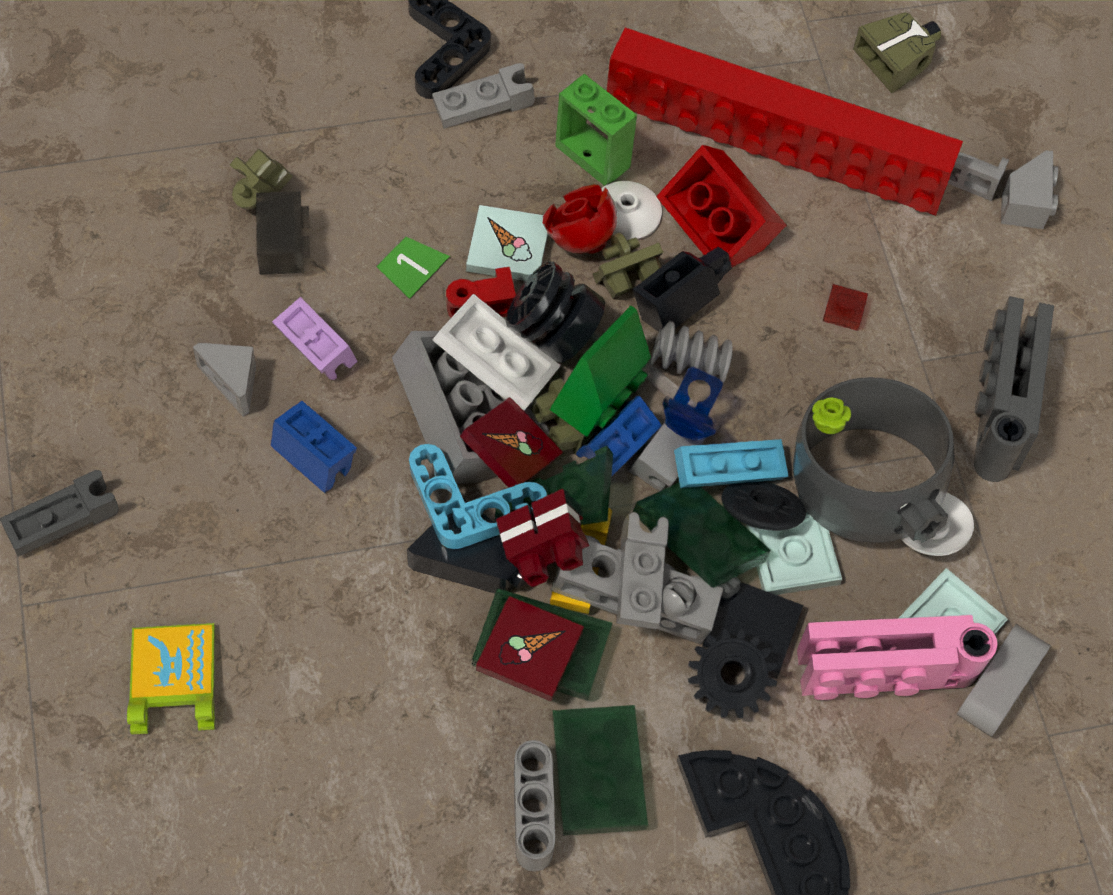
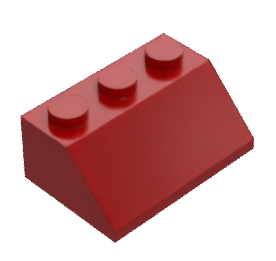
(720, 206)

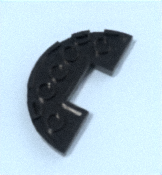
(785, 822)

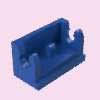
(624, 433)
(312, 445)

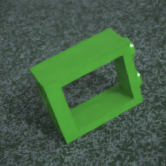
(575, 137)

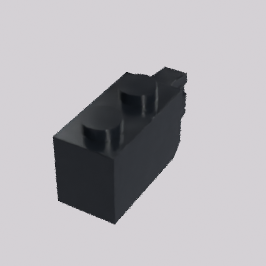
(681, 287)

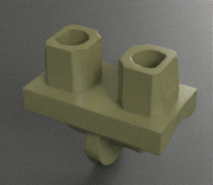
(261, 176)
(615, 272)
(563, 434)

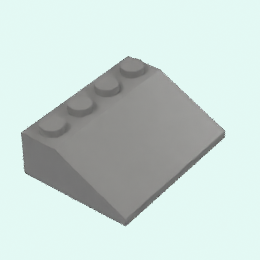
(446, 402)

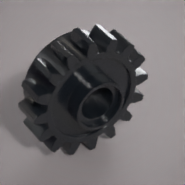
(736, 652)

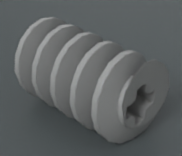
(692, 351)

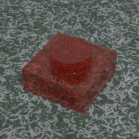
(845, 307)

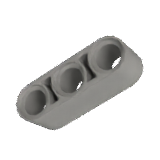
(1003, 680)
(534, 786)

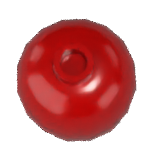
(583, 221)

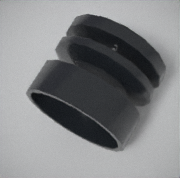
(555, 312)

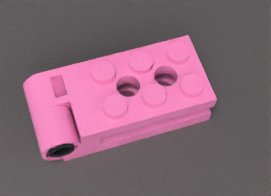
(893, 655)

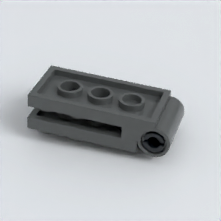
(1011, 421)

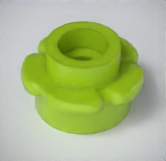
(830, 415)

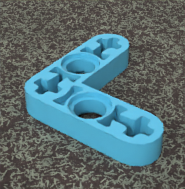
(464, 514)

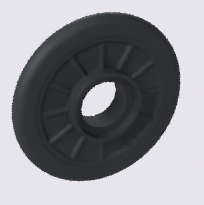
(763, 505)

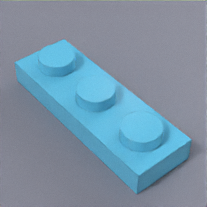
(730, 463)

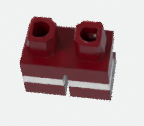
(544, 535)

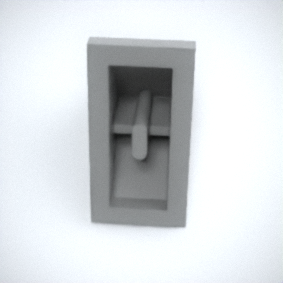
(230, 370)

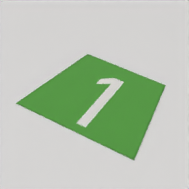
(411, 265)

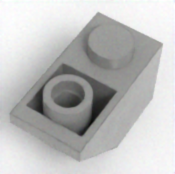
(1029, 193)

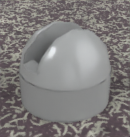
(672, 603)

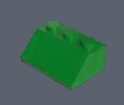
(605, 375)

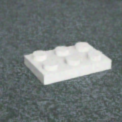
(496, 353)

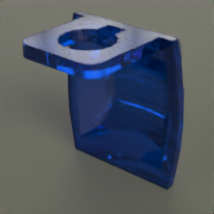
(689, 420)

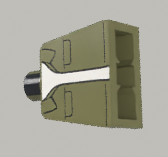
(897, 48)

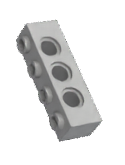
(602, 593)

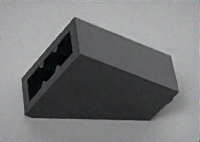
(476, 565)

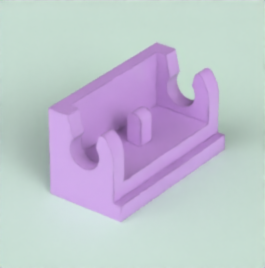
(314, 338)

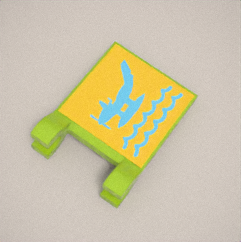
(172, 669)

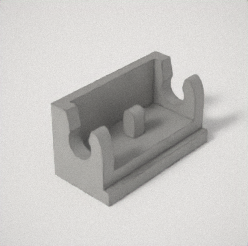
(976, 175)
(658, 461)

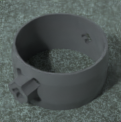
(874, 515)

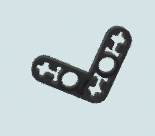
(456, 44)

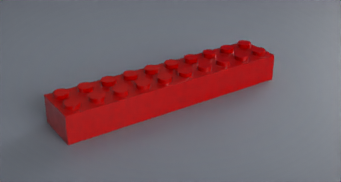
(782, 121)

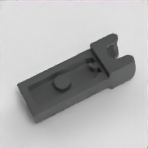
(60, 513)

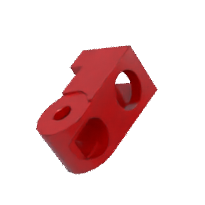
(495, 292)

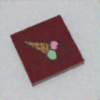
(511, 443)
(529, 648)

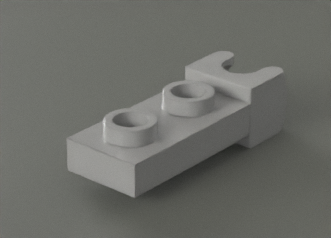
(484, 96)
(641, 573)

